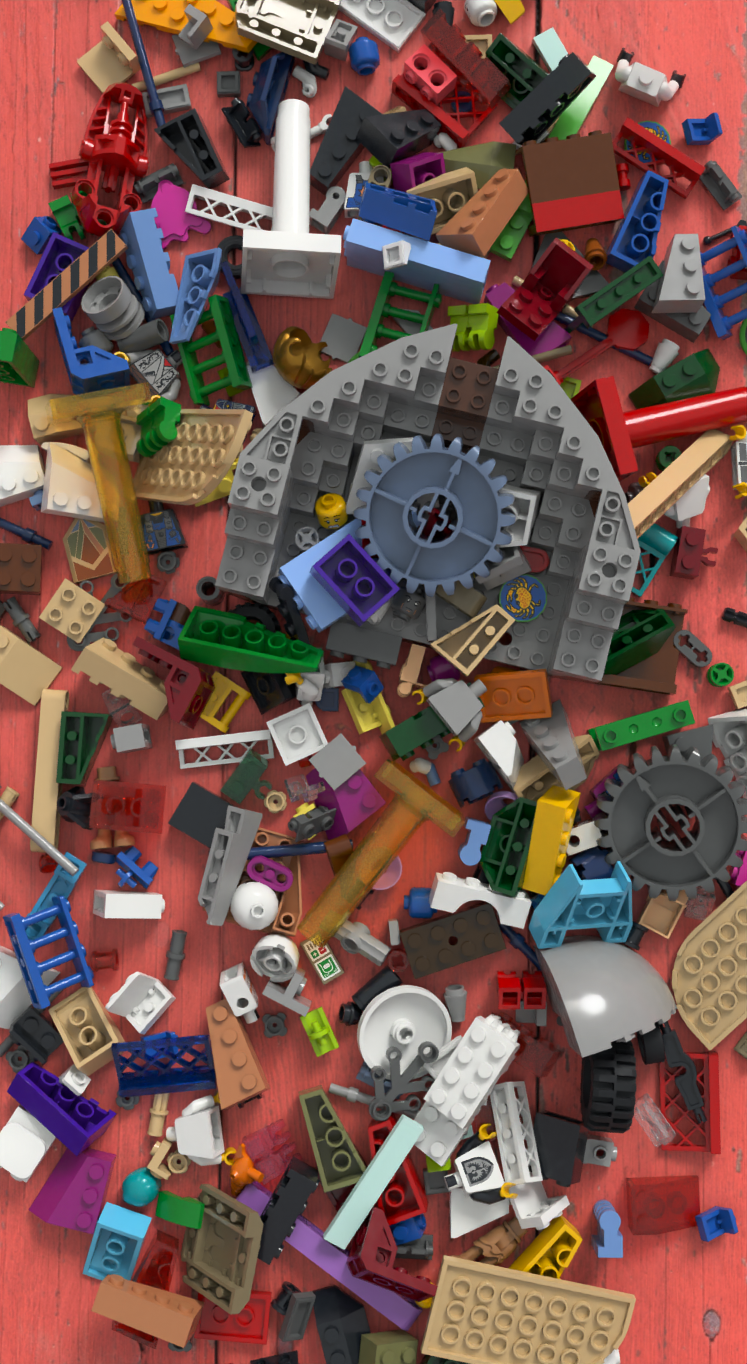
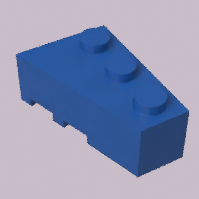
(398, 210)

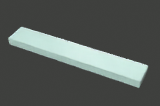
(373, 1182)

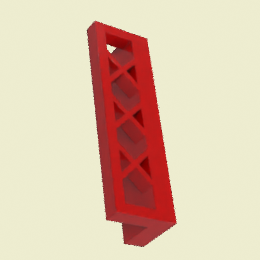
(662, 152)

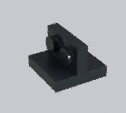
(269, 689)

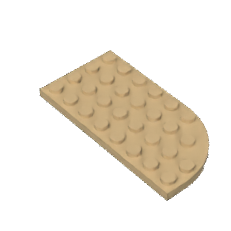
(196, 459)
(712, 972)
(521, 1317)

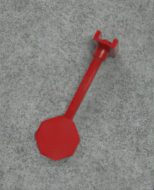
(625, 330)

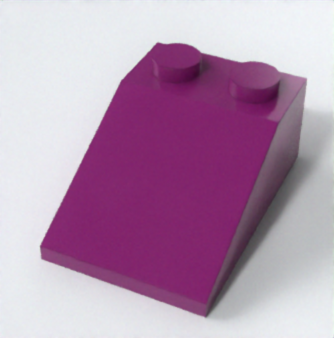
(416, 170)

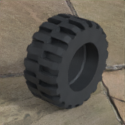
(609, 1088)

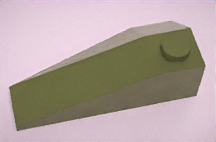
(482, 159)

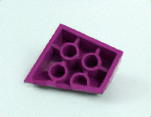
(353, 799)
(76, 1190)

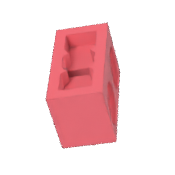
(434, 72)

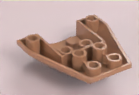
(288, 901)

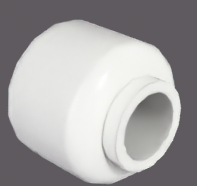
(481, 12)

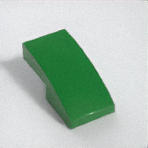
(180, 1210)

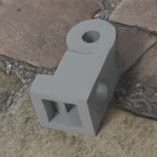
(330, 211)

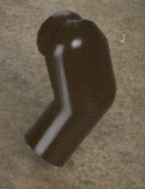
(489, 358)

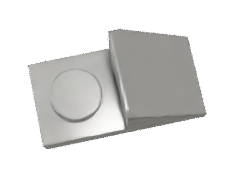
(339, 39)

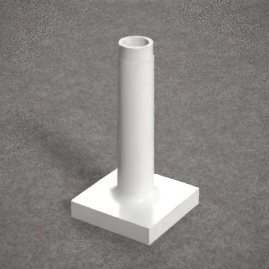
(289, 257)

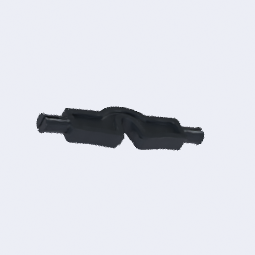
(687, 1081)

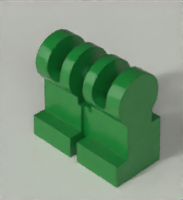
(67, 216)
(157, 426)

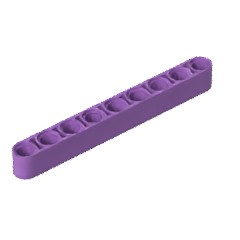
(331, 1258)

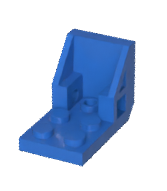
(100, 373)

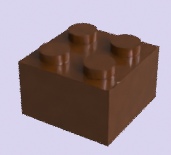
(20, 569)

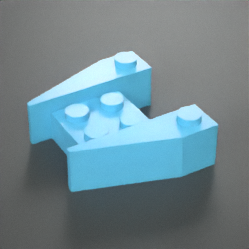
(584, 905)

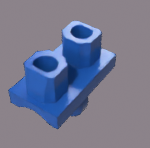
(127, 862)

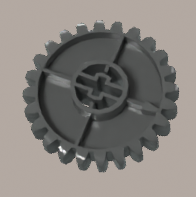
(685, 860)

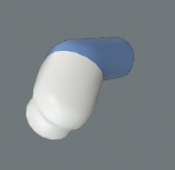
(426, 767)

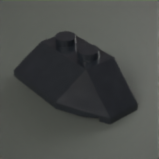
(339, 1325)

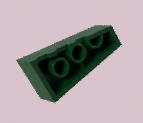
(415, 732)

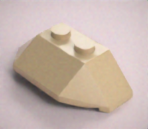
(536, 778)

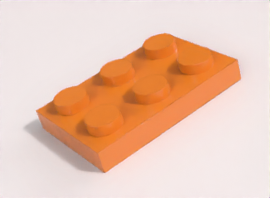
(515, 695)

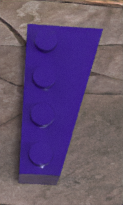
(66, 1115)

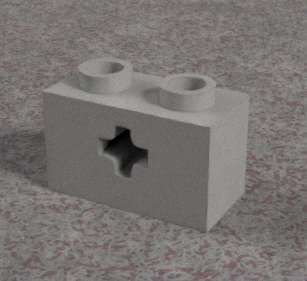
(131, 738)

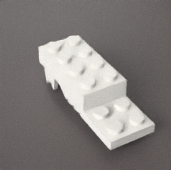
(465, 1085)

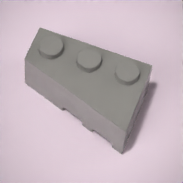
(682, 279)

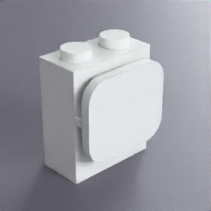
(23, 1144)

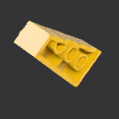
(550, 838)
(550, 1250)

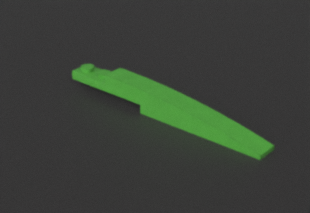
(569, 123)

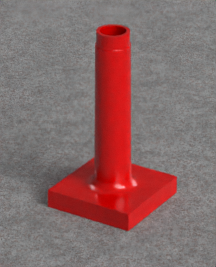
(640, 427)

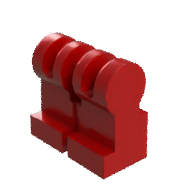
(529, 988)

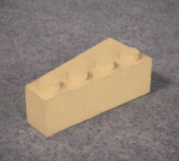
(123, 676)

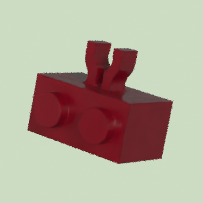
(689, 552)

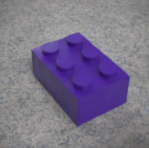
(56, 258)
(354, 580)

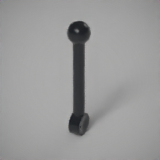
(708, 240)

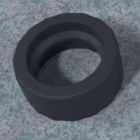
(651, 1046)

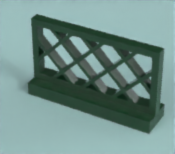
(615, 294)

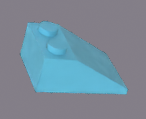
(116, 1242)

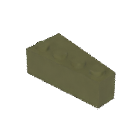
(332, 1146)

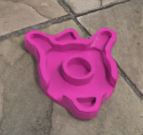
(172, 219)

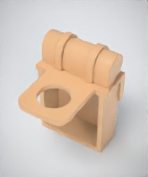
(410, 671)
(661, 914)

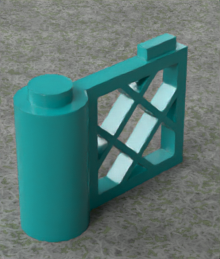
(659, 544)

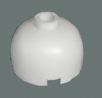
(254, 905)
(275, 957)

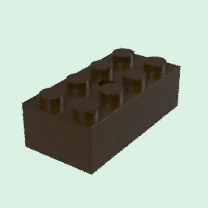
(429, 945)

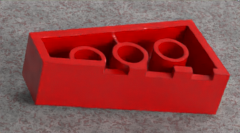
(404, 1193)

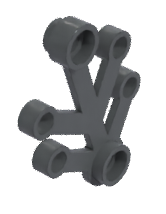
(102, 618)
(400, 1083)

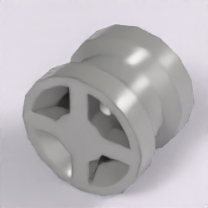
(305, 536)

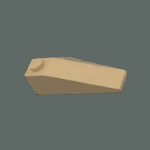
(39, 422)

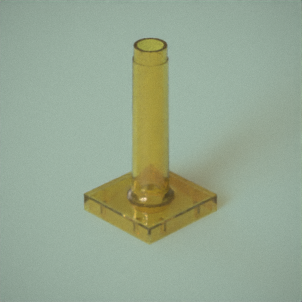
(103, 432)
(406, 813)

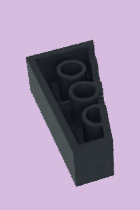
(548, 100)
(340, 144)
(284, 1207)

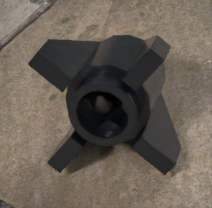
(75, 806)

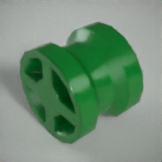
(663, 461)
(724, 674)

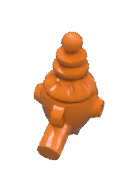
(243, 1171)

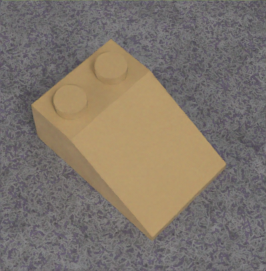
(450, 194)
(24, 667)
(86, 1029)

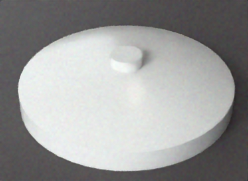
(403, 1020)

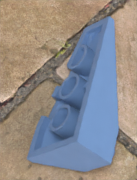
(197, 284)

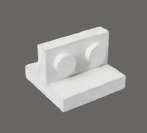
(297, 734)

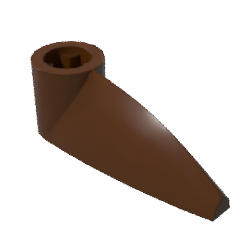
(338, 851)

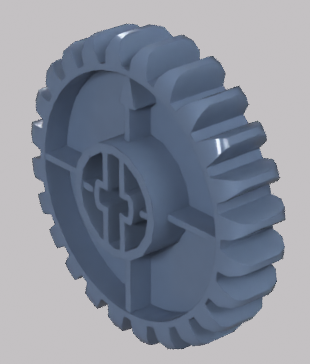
(445, 473)

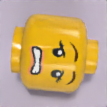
(331, 511)

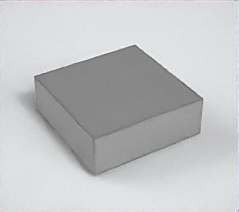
(394, 931)

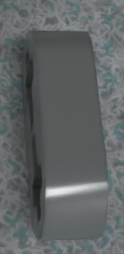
(688, 652)

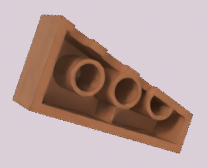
(148, 1309)

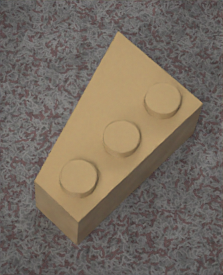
(474, 639)

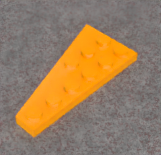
(171, 18)

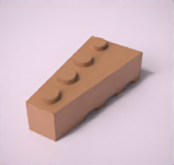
(485, 214)
(235, 1061)

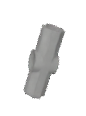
(357, 939)

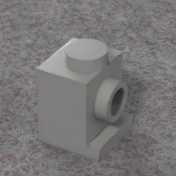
(595, 1143)

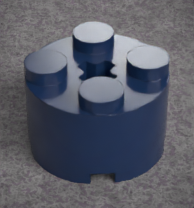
(474, 783)
(591, 864)

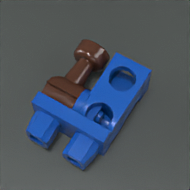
(172, 622)

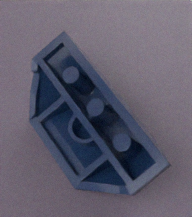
(269, 91)

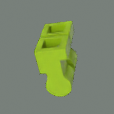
(474, 327)

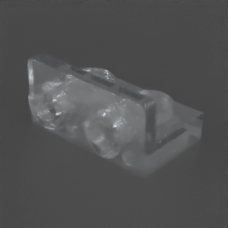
(653, 1121)

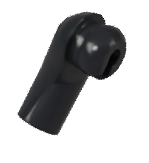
(317, 70)

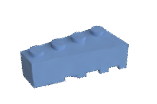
(149, 263)

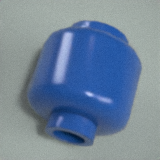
(364, 56)
(418, 903)

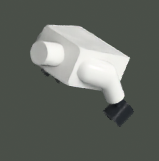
(644, 81)

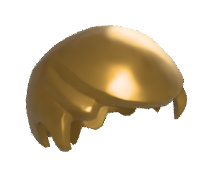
(299, 358)

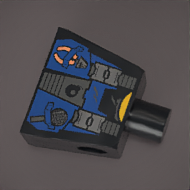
(162, 529)

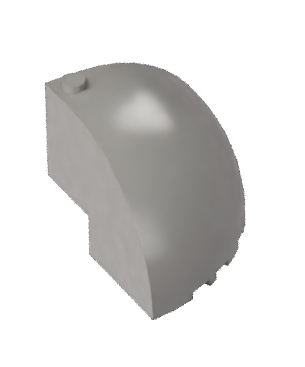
(603, 992)

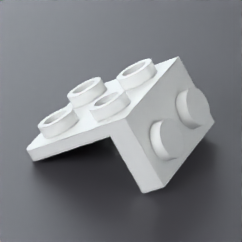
(141, 1001)
(534, 1207)

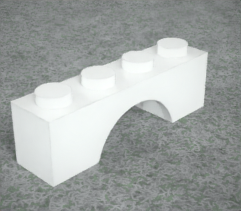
(451, 892)

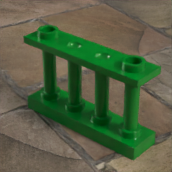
(384, 309)
(231, 354)
(642, 726)

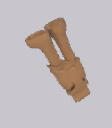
(104, 837)
(496, 1244)

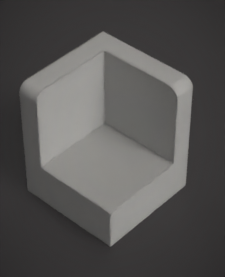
(197, 28)
(536, 1016)

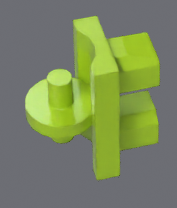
(319, 1031)

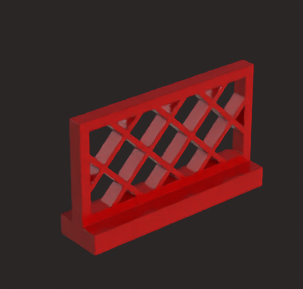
(416, 101)
(711, 1105)

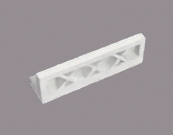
(231, 202)
(228, 739)
(512, 1133)

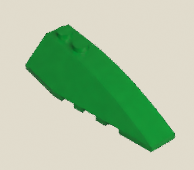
(236, 644)

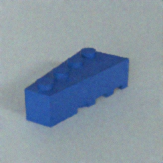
(641, 223)

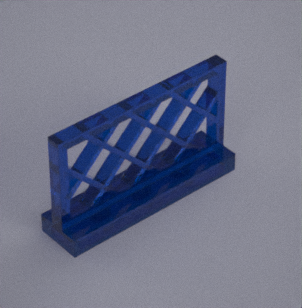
(246, 324)
(166, 1078)

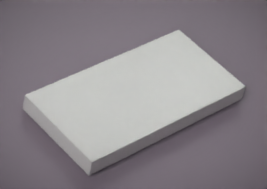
(386, 19)

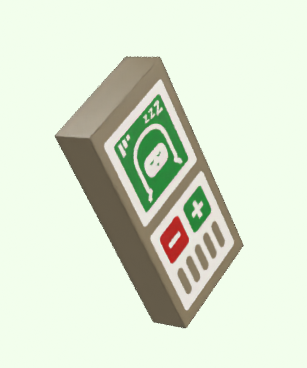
(323, 961)

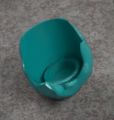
(140, 1187)

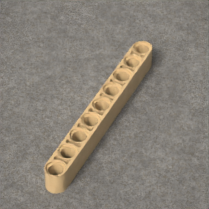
(677, 479)

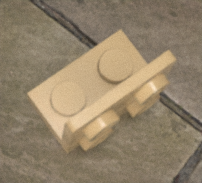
(109, 60)
(72, 611)

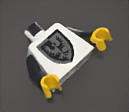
(479, 1171)

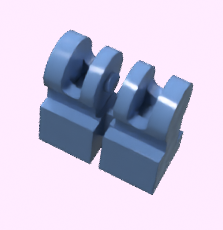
(477, 834)
(609, 1240)

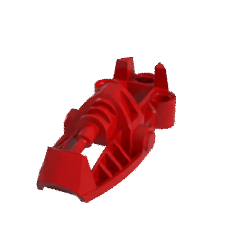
(117, 151)

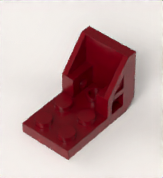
(546, 289)
(184, 696)
(373, 1259)

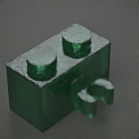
(246, 777)

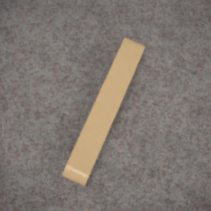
(46, 790)

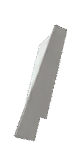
(227, 861)

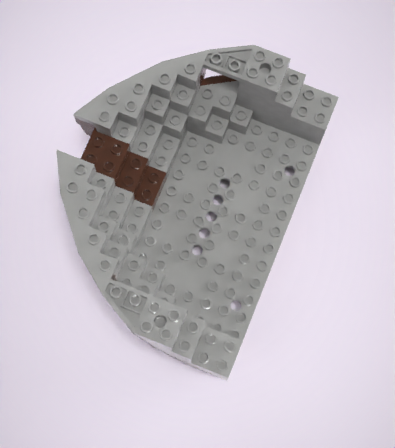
(512, 416)

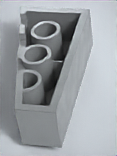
(556, 745)

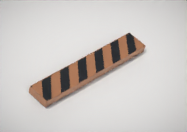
(67, 284)

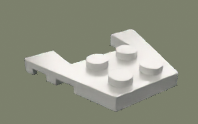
(368, 460)

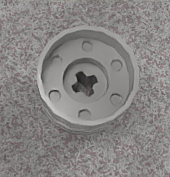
(113, 307)

